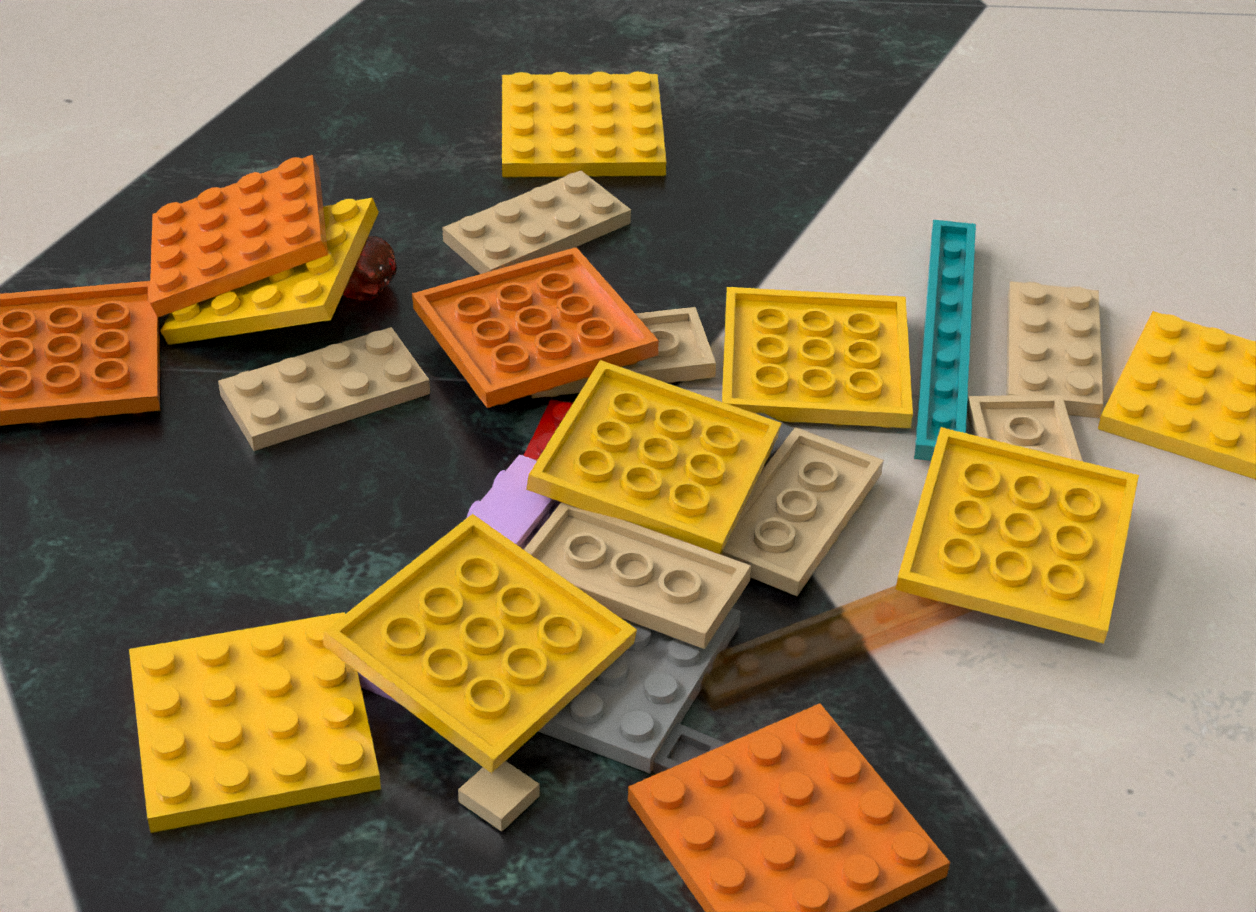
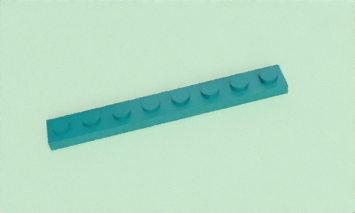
(946, 334)

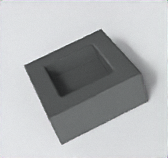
(682, 746)

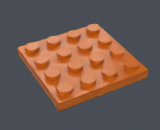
(236, 235)
(533, 326)
(78, 353)
(787, 824)

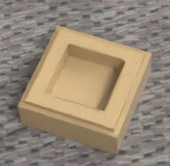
(499, 795)

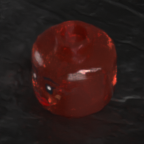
(373, 270)

